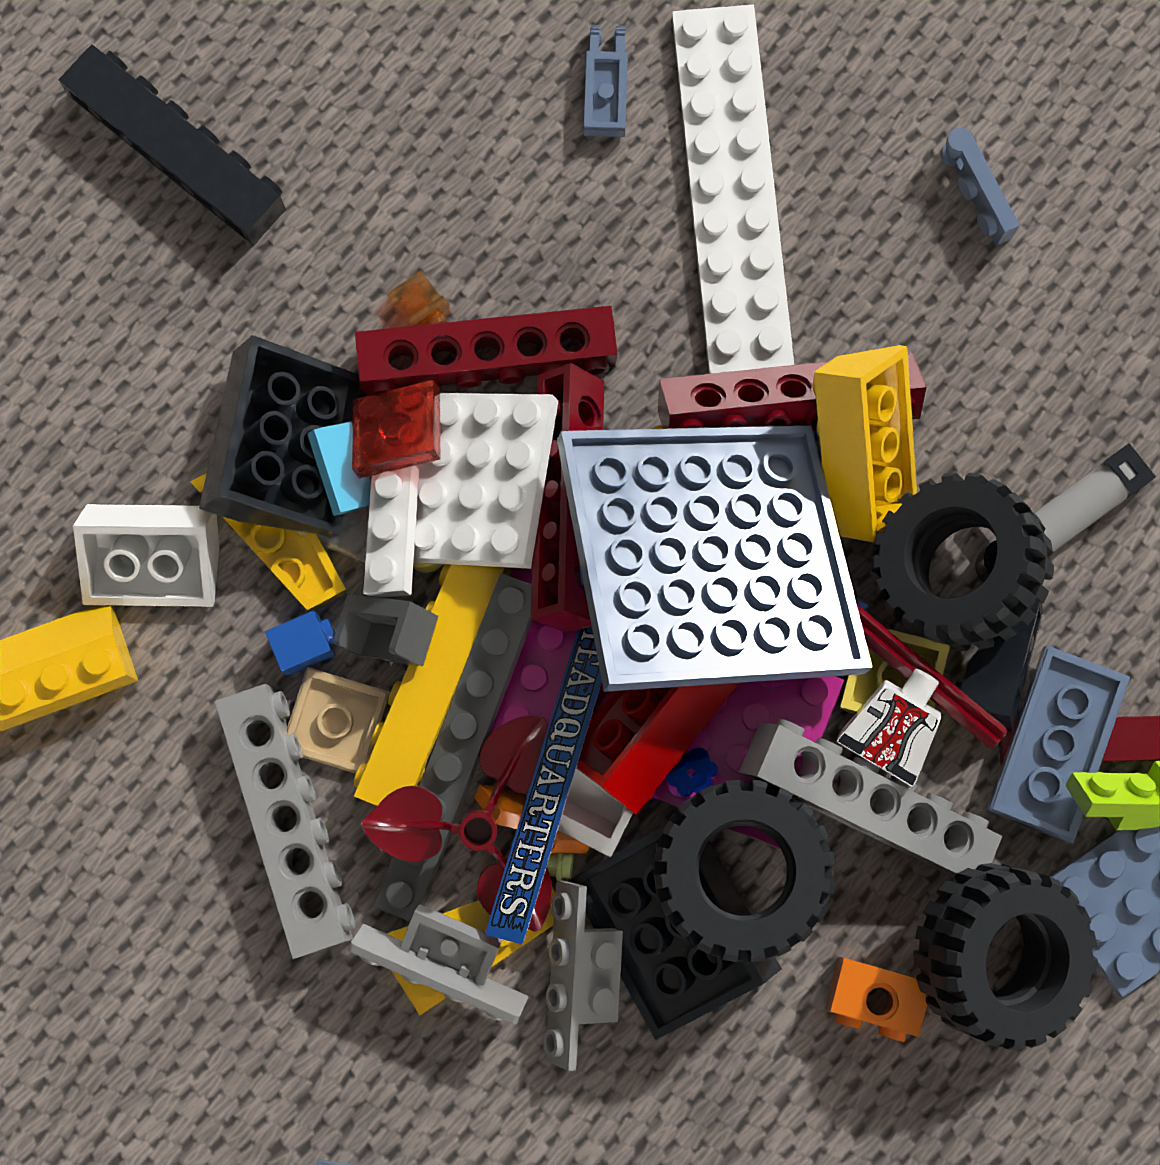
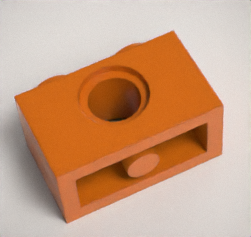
(848, 996)

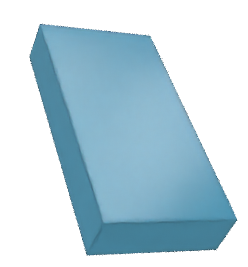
(334, 460)

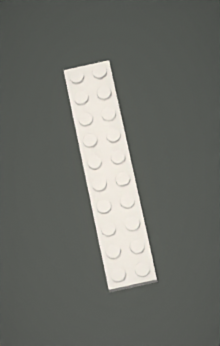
(732, 189)

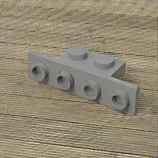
(446, 958)
(582, 976)

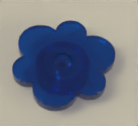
(696, 762)

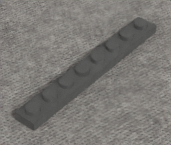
(463, 734)

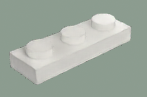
(391, 533)

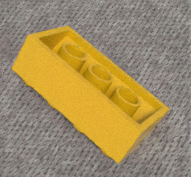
(866, 437)
(62, 665)

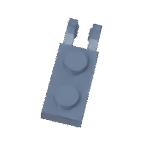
(606, 86)

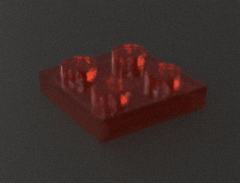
(396, 429)

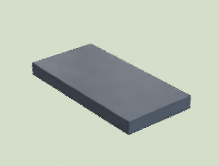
(1057, 733)

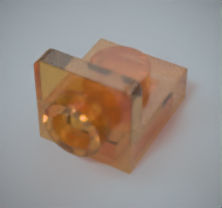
(419, 302)

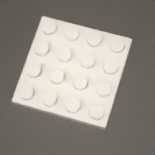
(489, 485)

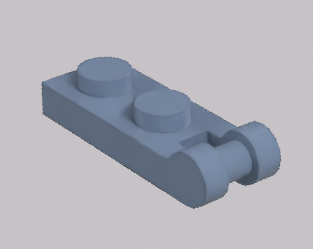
(980, 185)

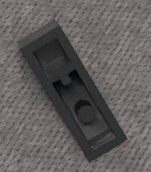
(999, 672)

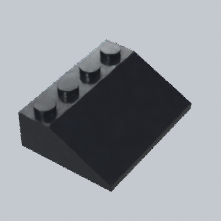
(261, 447)
(658, 966)

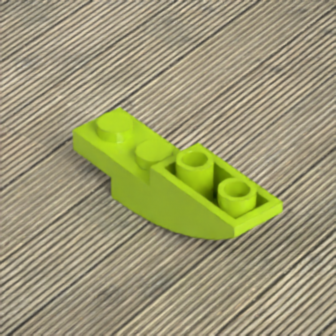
(1125, 798)

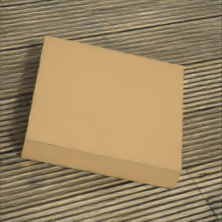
(336, 719)

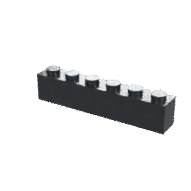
(173, 144)

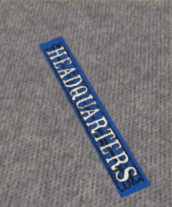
(547, 793)

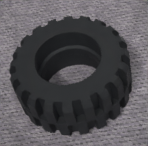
(921, 527)
(806, 858)
(1053, 962)

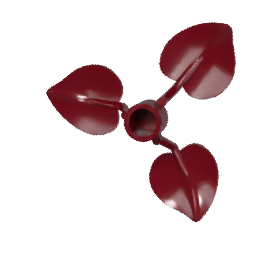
(409, 818)

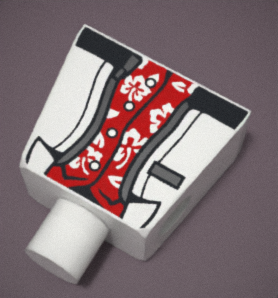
(895, 727)

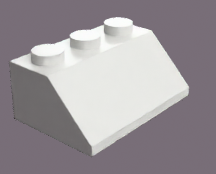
(147, 555)

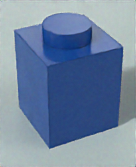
(302, 642)

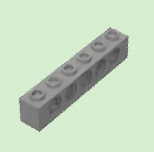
(239, 718)
(772, 761)

